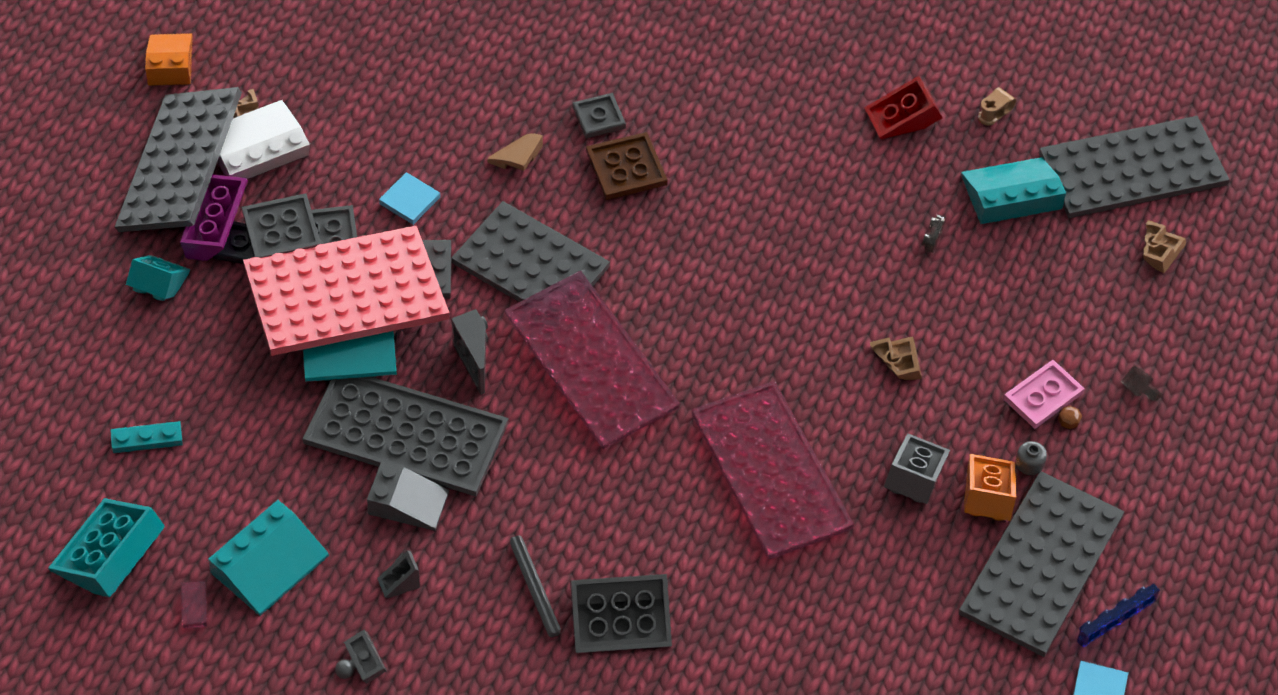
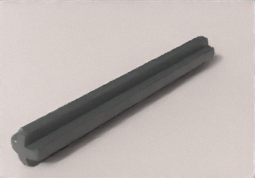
(535, 586)

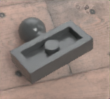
(363, 657)

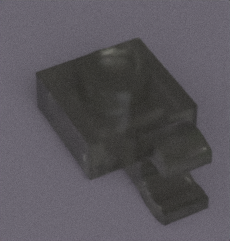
(1139, 382)

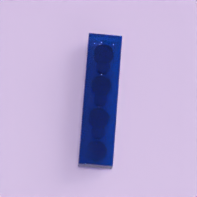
(1111, 618)

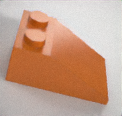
(169, 59)
(990, 487)

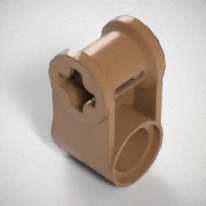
(995, 106)

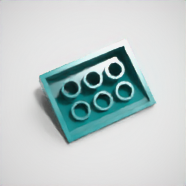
(1014, 190)
(352, 358)
(108, 546)
(267, 558)

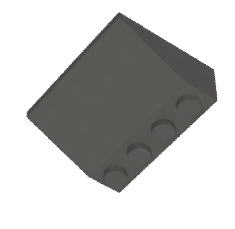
(621, 613)

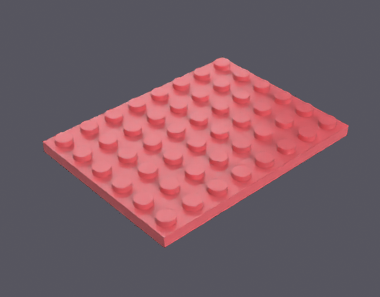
(345, 290)

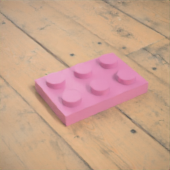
(1043, 394)

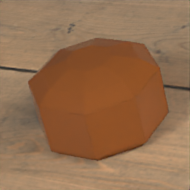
(1069, 417)

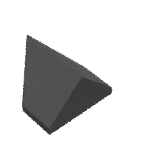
(400, 576)

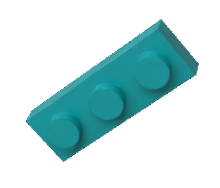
(146, 437)

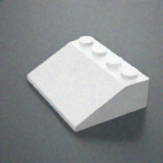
(262, 142)

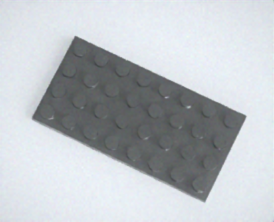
(178, 160)
(1135, 166)
(408, 429)
(1041, 563)

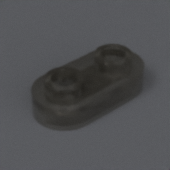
(936, 226)

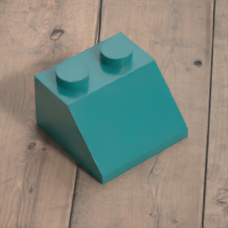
(156, 277)

